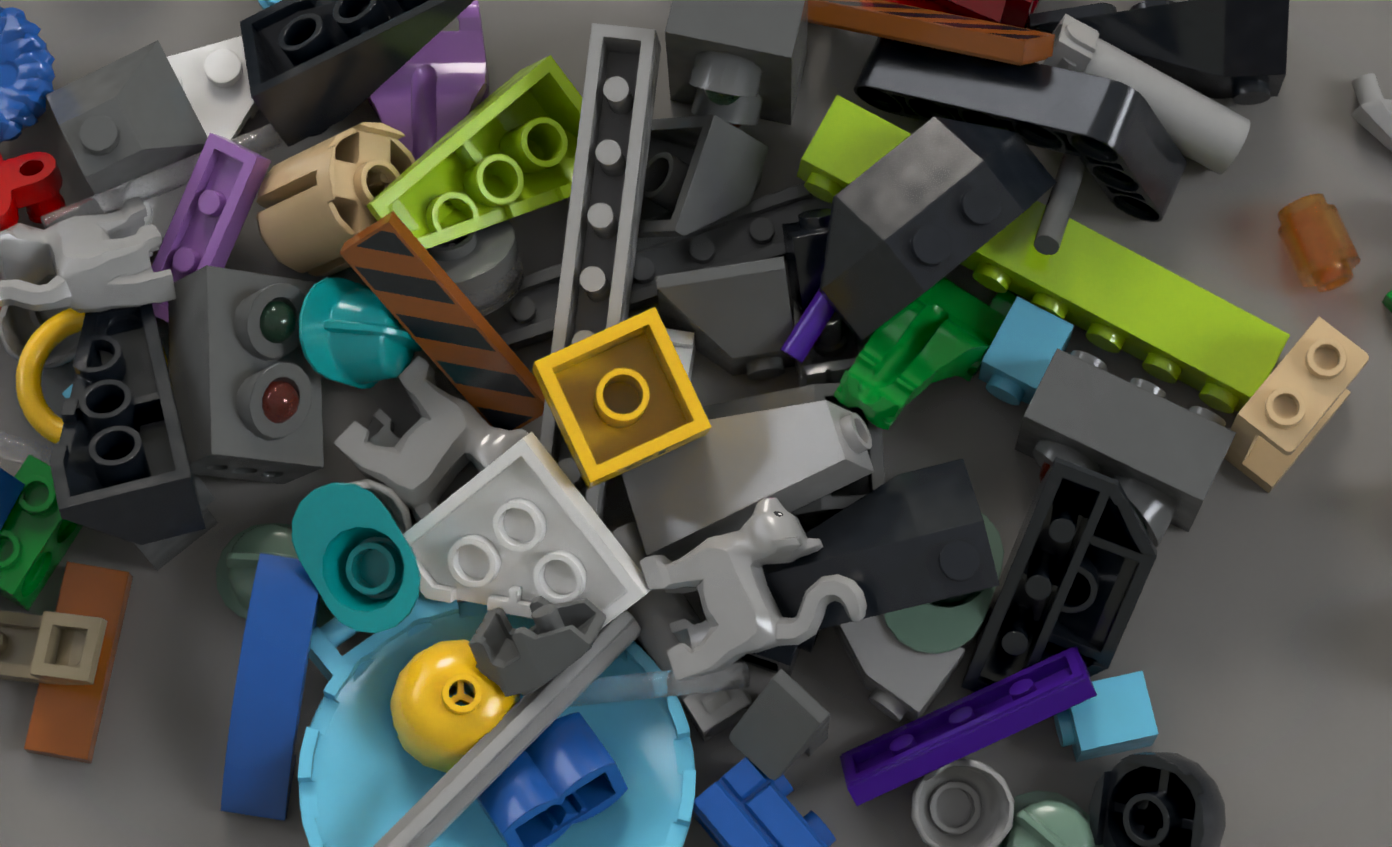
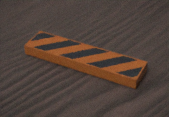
(934, 29)
(445, 323)

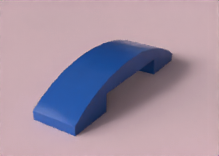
(269, 689)

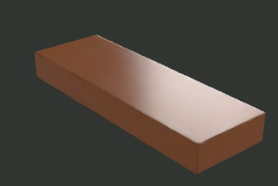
(69, 716)

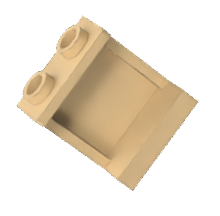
(1294, 404)

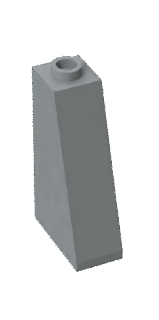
(745, 458)

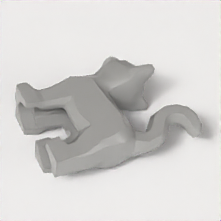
(96, 261)
(432, 450)
(736, 595)

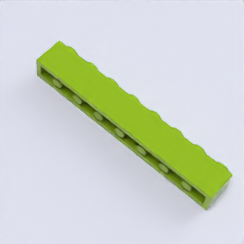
(1089, 281)

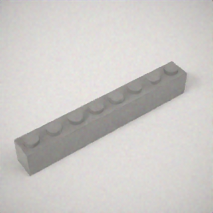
(604, 205)

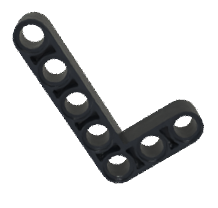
(1045, 105)

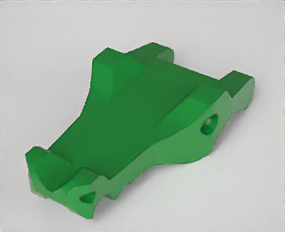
(924, 343)

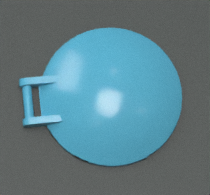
(363, 781)

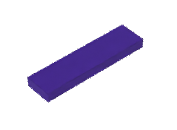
(966, 725)

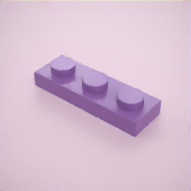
(210, 210)

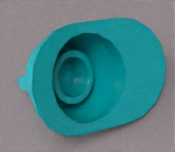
(352, 335)
(356, 557)

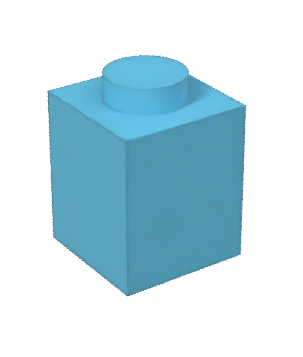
(1023, 352)
(1111, 721)

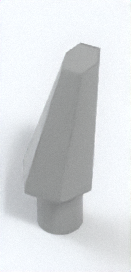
(1374, 110)

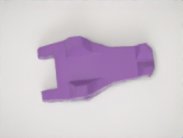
(436, 85)

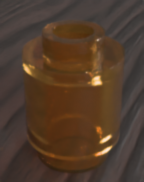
(1317, 243)

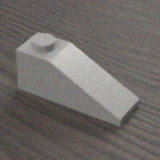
(897, 676)

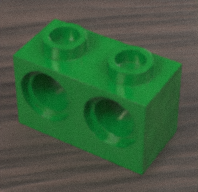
(33, 536)

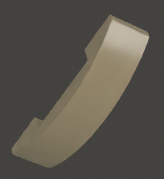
(50, 647)

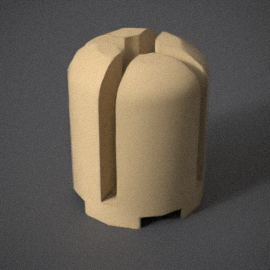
(323, 194)

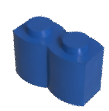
(553, 785)

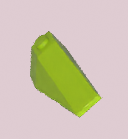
(495, 162)

